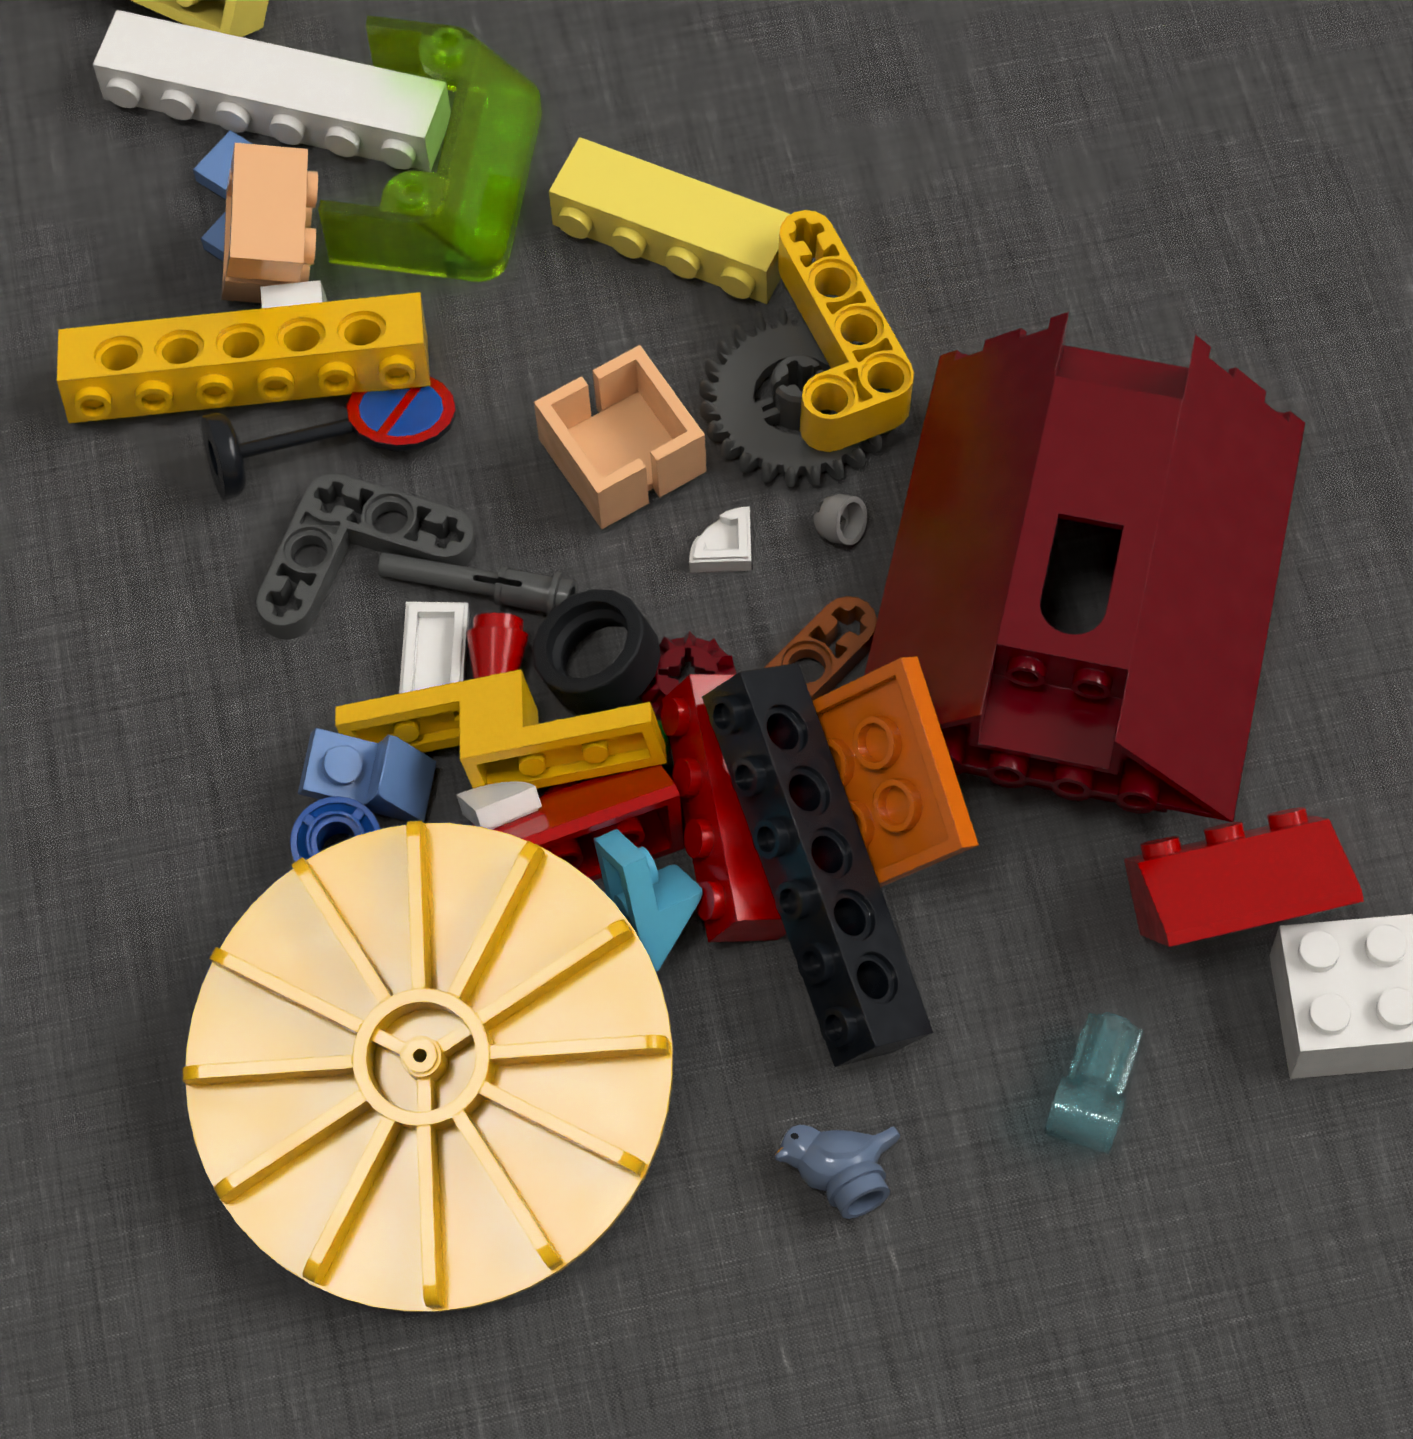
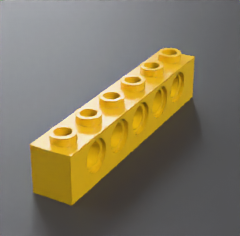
(242, 357)

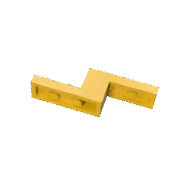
(501, 734)

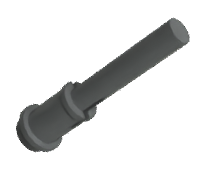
(507, 586)

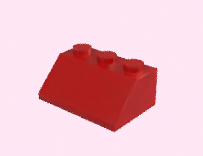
(636, 802)
(1240, 878)

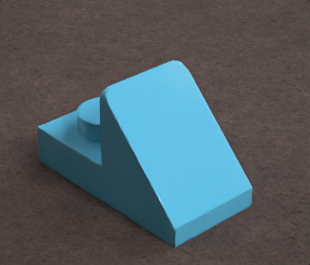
(650, 899)

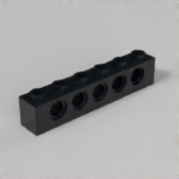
(816, 864)

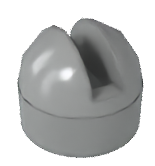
(842, 508)

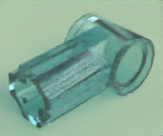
(1091, 1096)

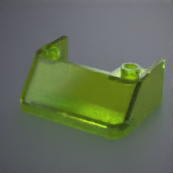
(467, 211)

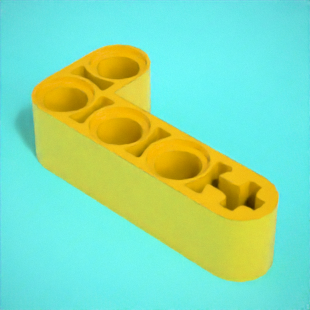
(834, 324)

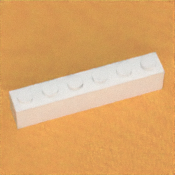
(273, 91)

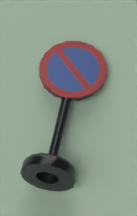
(382, 418)

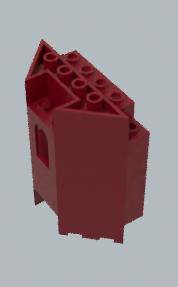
(1199, 482)

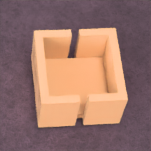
(267, 220)
(628, 448)

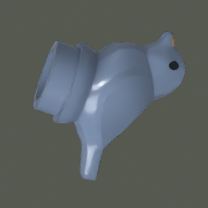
(841, 1165)

